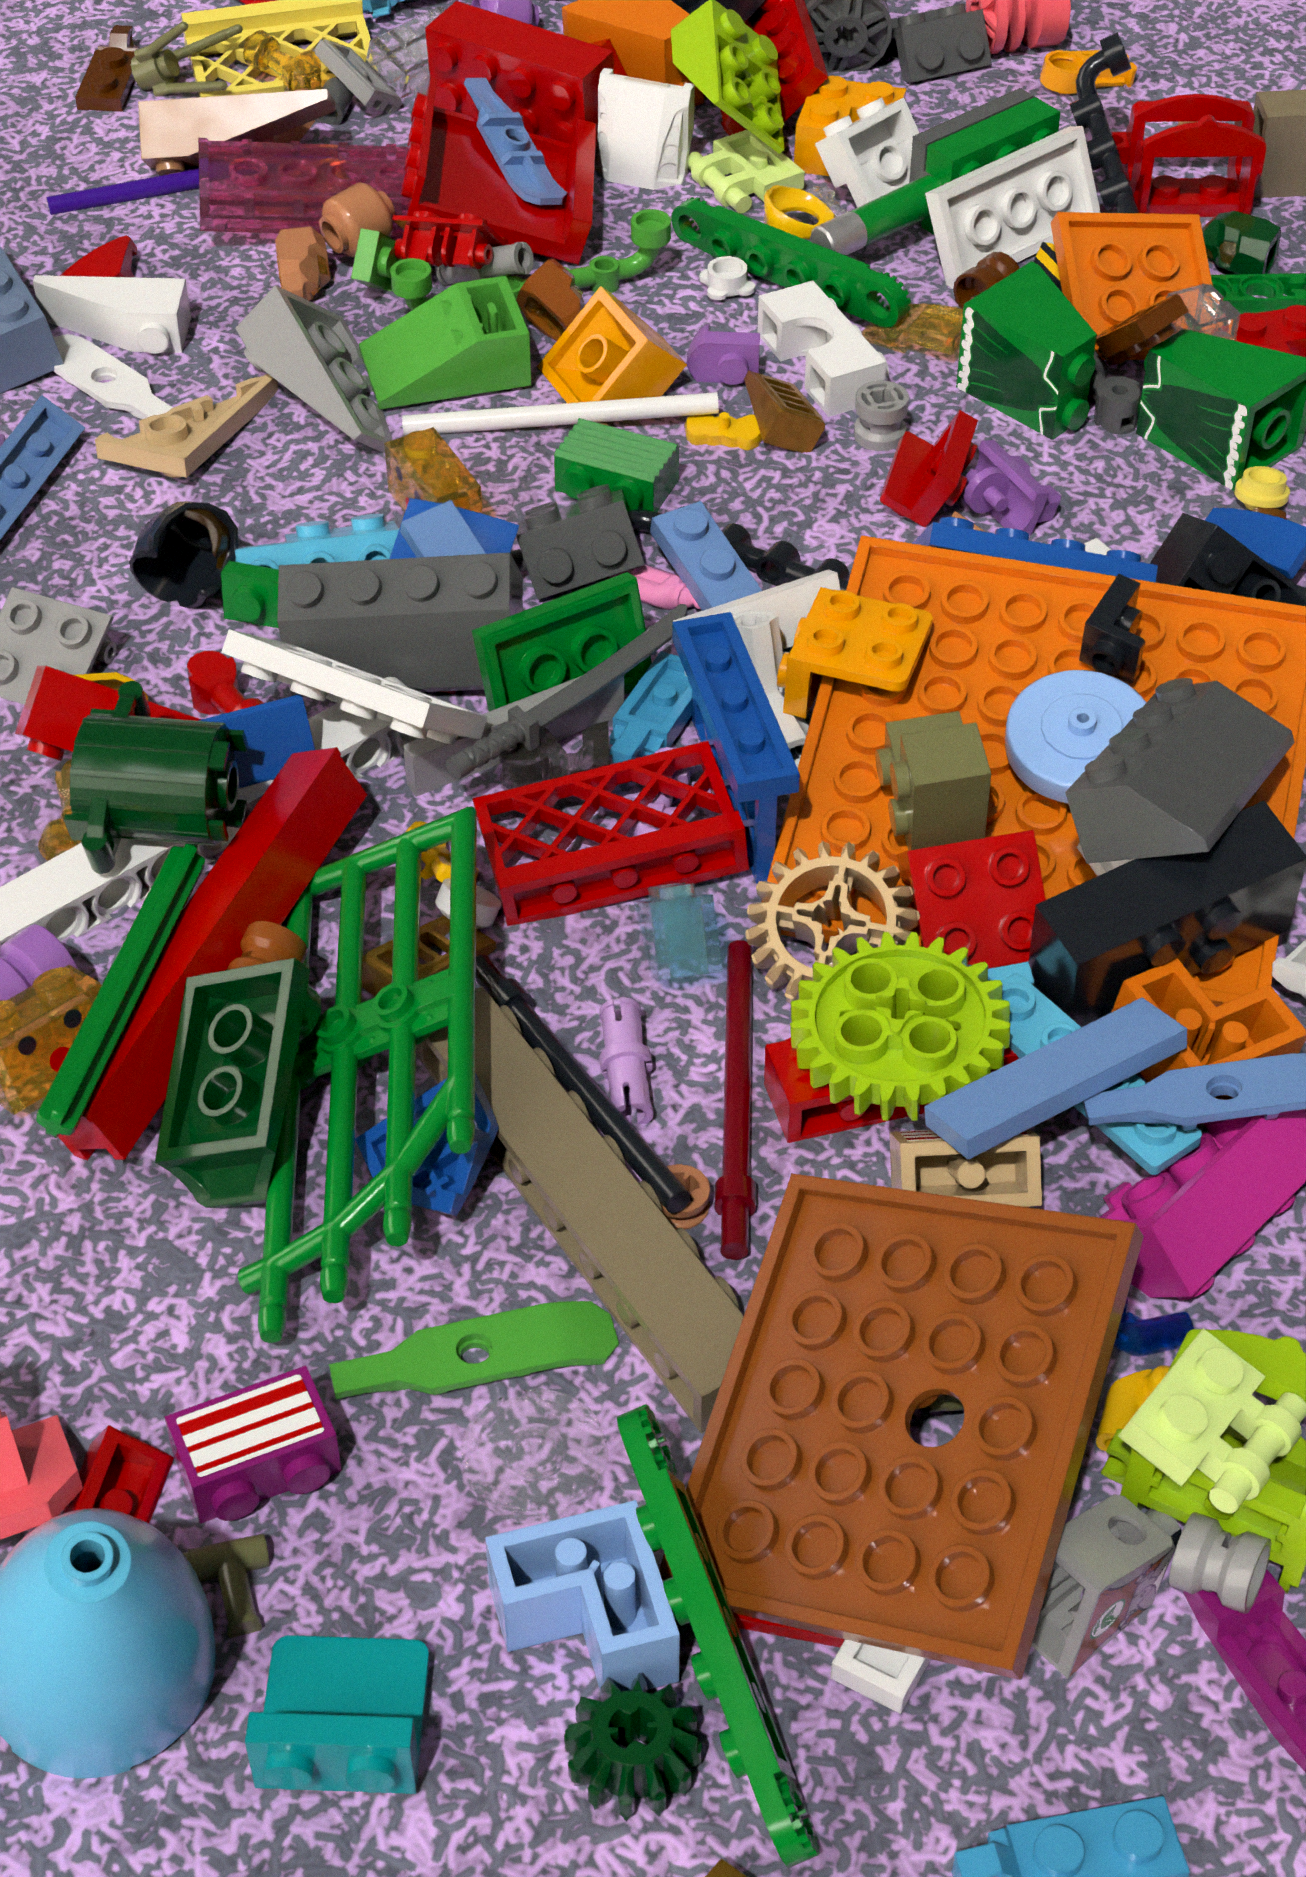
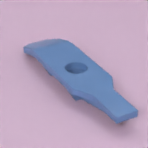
(512, 147)
(1188, 1094)

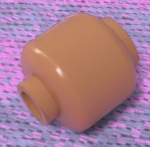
(350, 211)

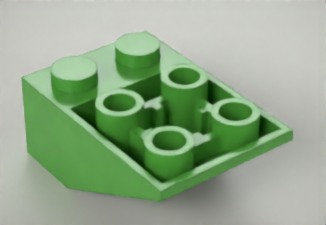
(451, 347)

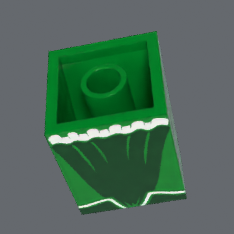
(1028, 352)
(1222, 403)

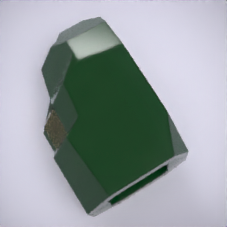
(1242, 242)

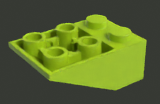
(732, 69)

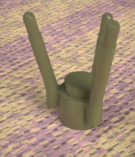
(157, 68)

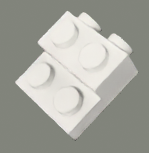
(872, 151)

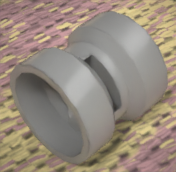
(882, 409)
(1220, 1563)

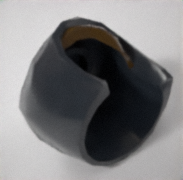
(184, 552)

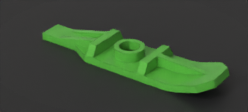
(515, 1340)

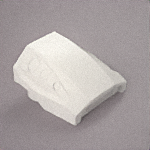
(643, 131)

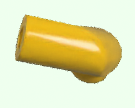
(1124, 1400)

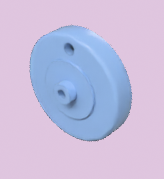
(1064, 725)

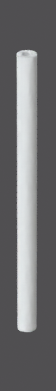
(563, 413)

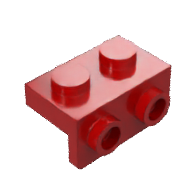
(929, 474)

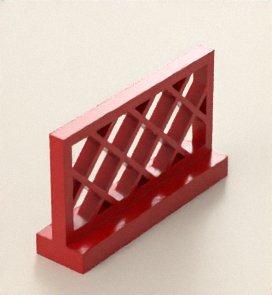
(620, 865)

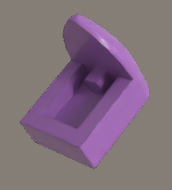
(723, 356)

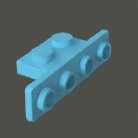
(316, 543)
(1040, 1022)

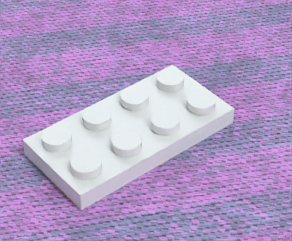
(1012, 202)
(354, 689)

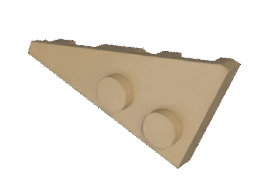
(189, 432)

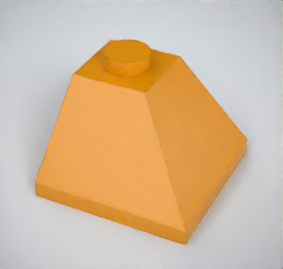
(610, 355)

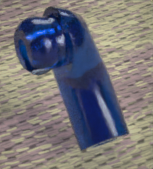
(1152, 1335)

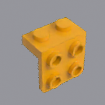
(854, 642)

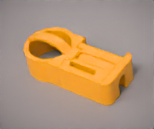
(1062, 67)

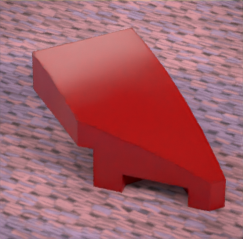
(108, 260)

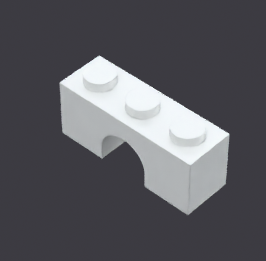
(837, 355)

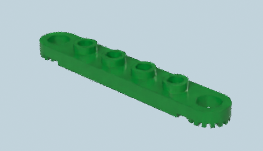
(792, 260)
(723, 1663)

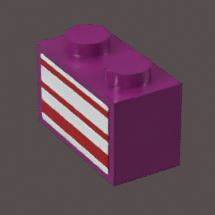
(254, 1445)

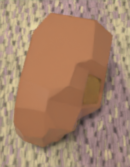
(302, 261)

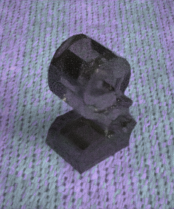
(551, 761)

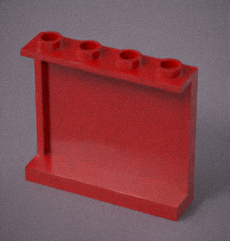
(456, 174)

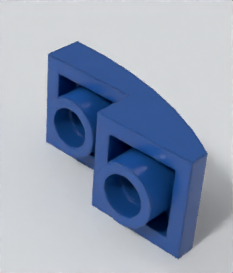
(1268, 536)

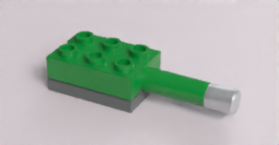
(938, 158)

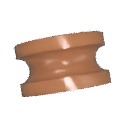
(699, 1205)

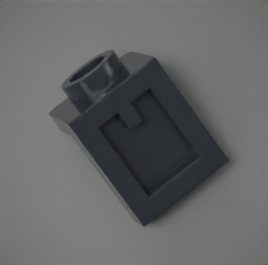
(1110, 632)

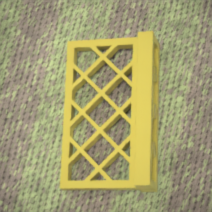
(285, 20)

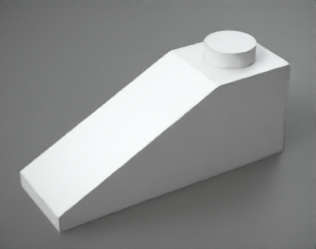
(120, 311)

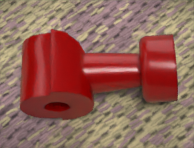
(216, 684)

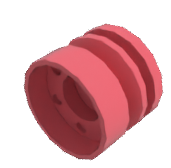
(1031, 21)

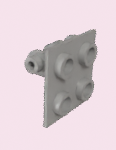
(49, 634)

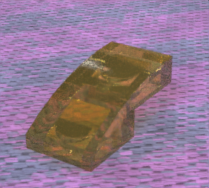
(925, 325)

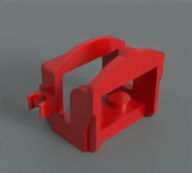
(1200, 138)

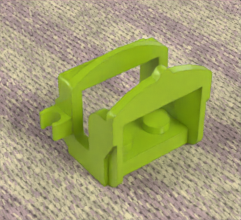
(1281, 1504)

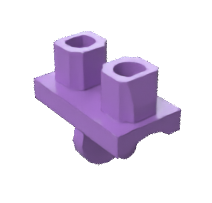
(1008, 491)

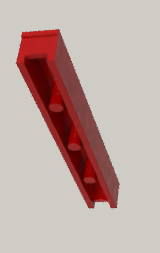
(250, 882)

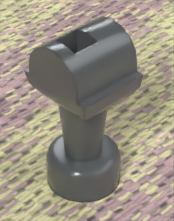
(1115, 399)

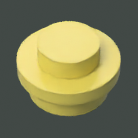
(1262, 488)

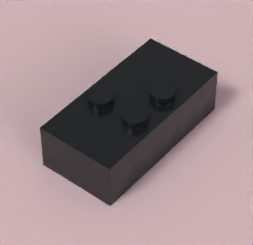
(1166, 909)

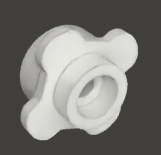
(726, 278)

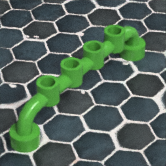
(649, 230)

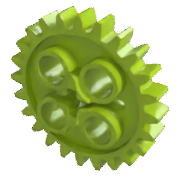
(899, 1024)

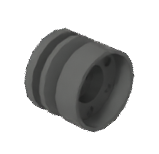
(850, 32)

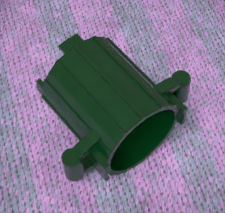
(151, 779)

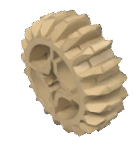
(806, 919)

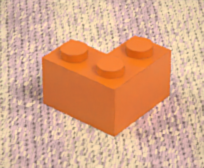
(1235, 1031)

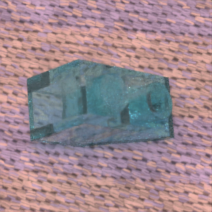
(679, 931)

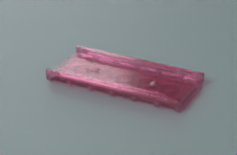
(286, 184)

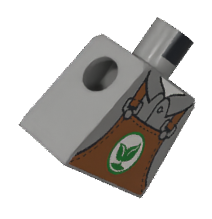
(1119, 1562)

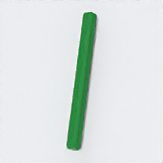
(120, 992)

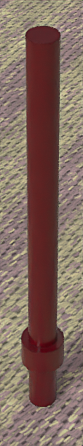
(735, 1189)

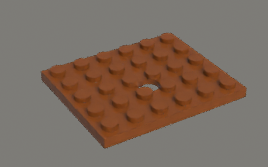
(809, 1457)

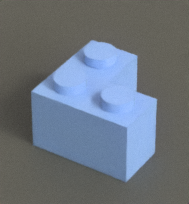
(589, 1579)

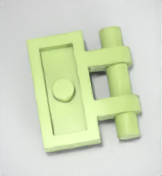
(753, 170)
(1193, 1407)

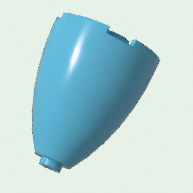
(100, 1644)

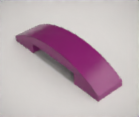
(1264, 1657)

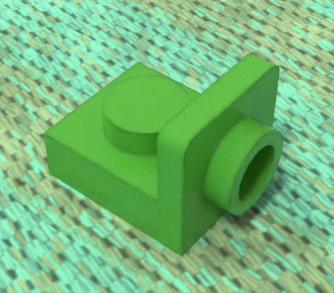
(374, 260)

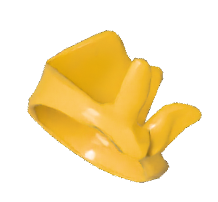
(786, 199)

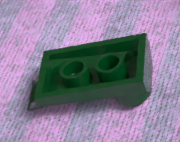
(234, 1078)

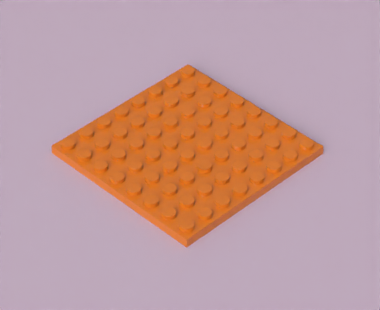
(990, 638)

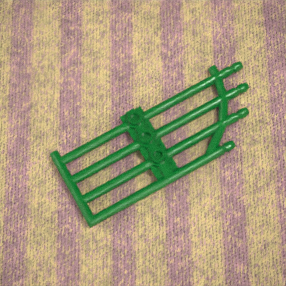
(349, 1038)

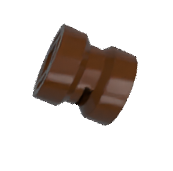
(986, 274)

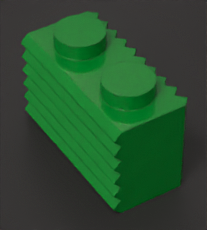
(623, 459)

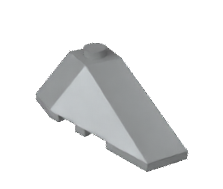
(315, 360)

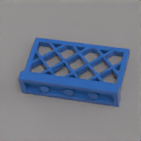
(740, 727)

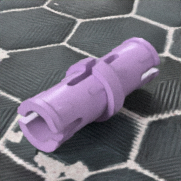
(626, 1059)

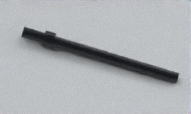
(574, 1077)

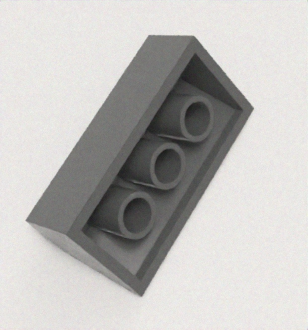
(400, 614)
(1175, 773)

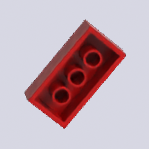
(530, 68)

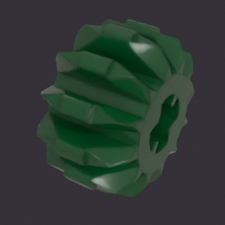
(638, 1769)

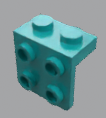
(340, 1715)

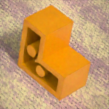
(829, 103)

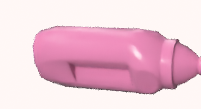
(661, 588)

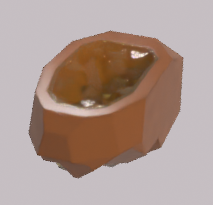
(551, 299)

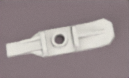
(88, 365)

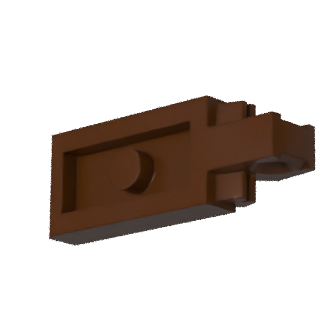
(109, 74)
(1141, 330)

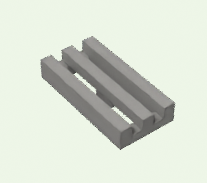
(357, 76)

